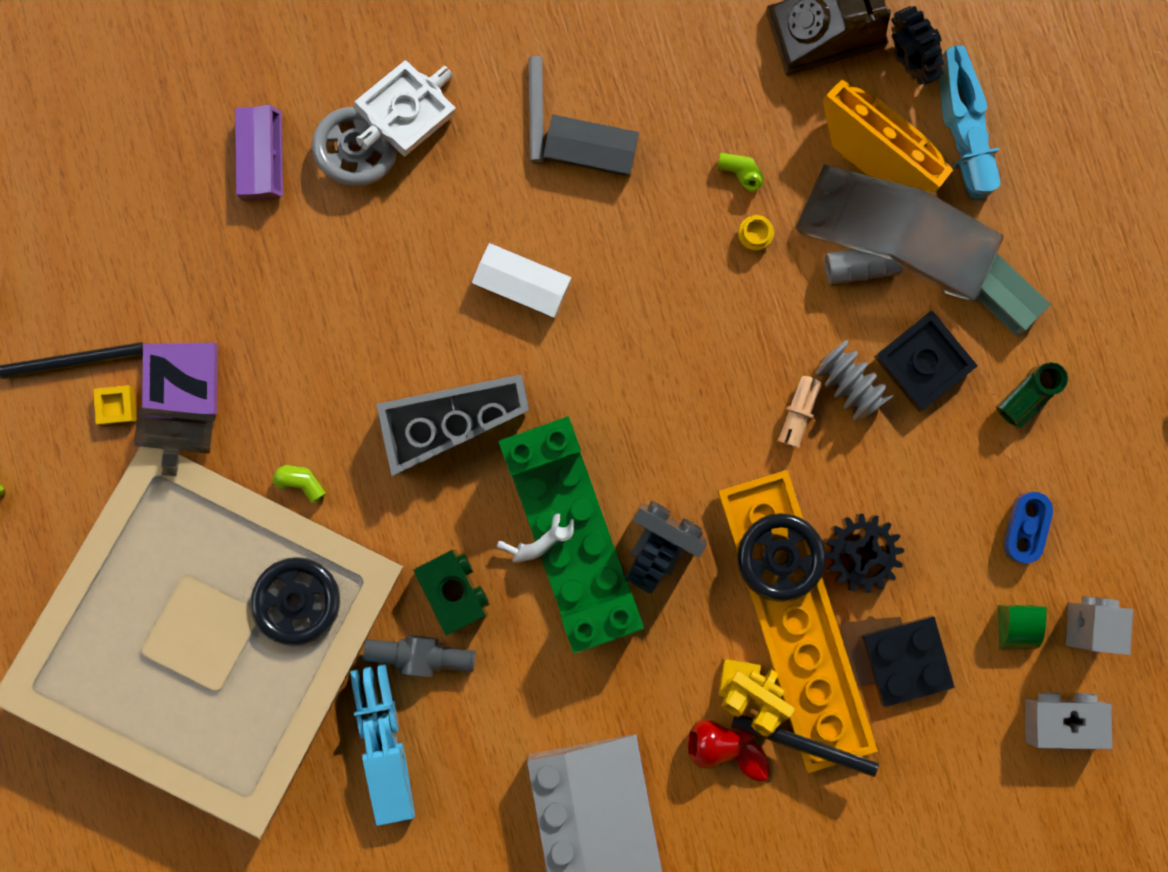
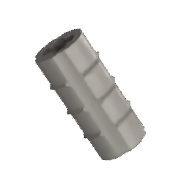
(857, 265)

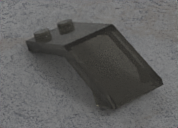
(902, 227)

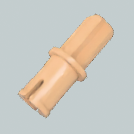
(800, 411)

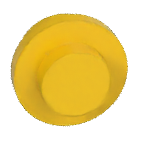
(756, 232)

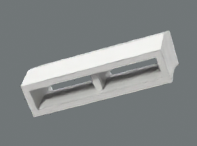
(522, 280)

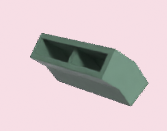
(1011, 297)

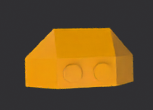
(881, 140)

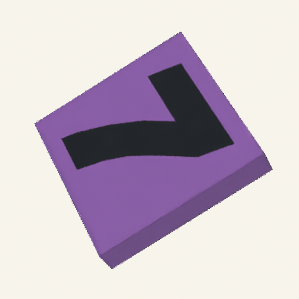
(181, 377)

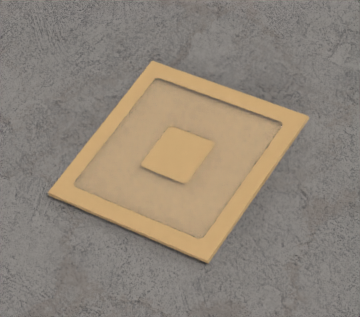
(158, 650)

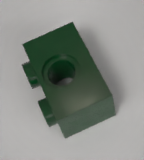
(433, 579)

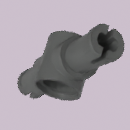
(419, 655)

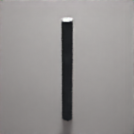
(71, 360)
(811, 747)

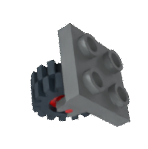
(661, 545)

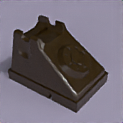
(826, 30)

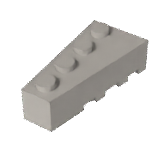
(436, 421)

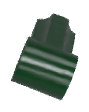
(1030, 395)

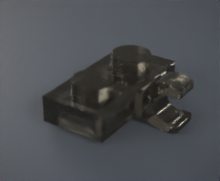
(174, 433)

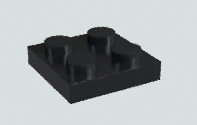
(925, 361)
(908, 661)

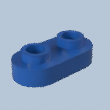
(1031, 529)

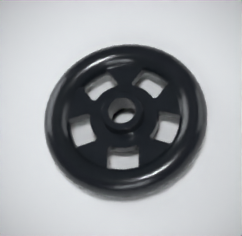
(797, 530)
(320, 620)

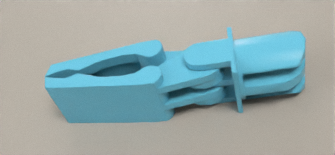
(968, 123)
(384, 757)

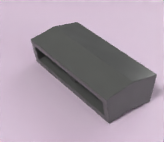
(591, 145)

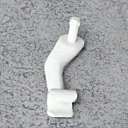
(528, 552)

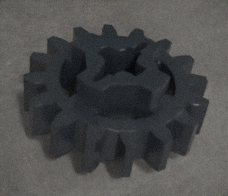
(917, 45)
(869, 536)

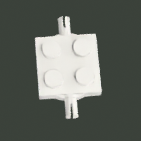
(404, 108)

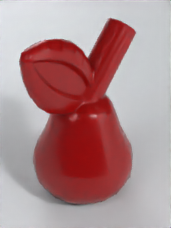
(714, 744)

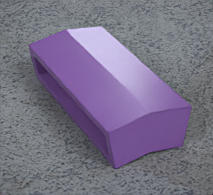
(259, 153)

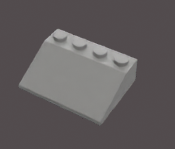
(594, 808)

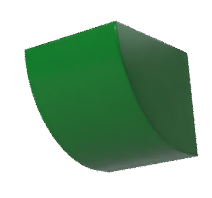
(1021, 626)

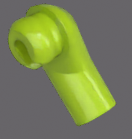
(744, 168)
(299, 477)

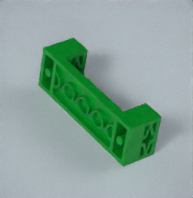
(585, 568)

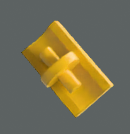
(759, 694)

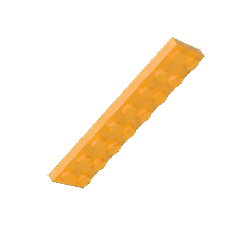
(801, 632)

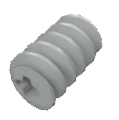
(852, 382)

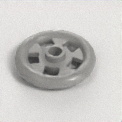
(331, 163)

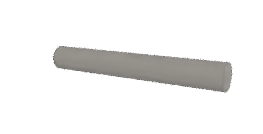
(536, 109)

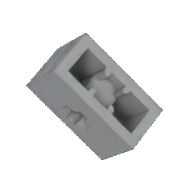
(1099, 626)
(1089, 725)

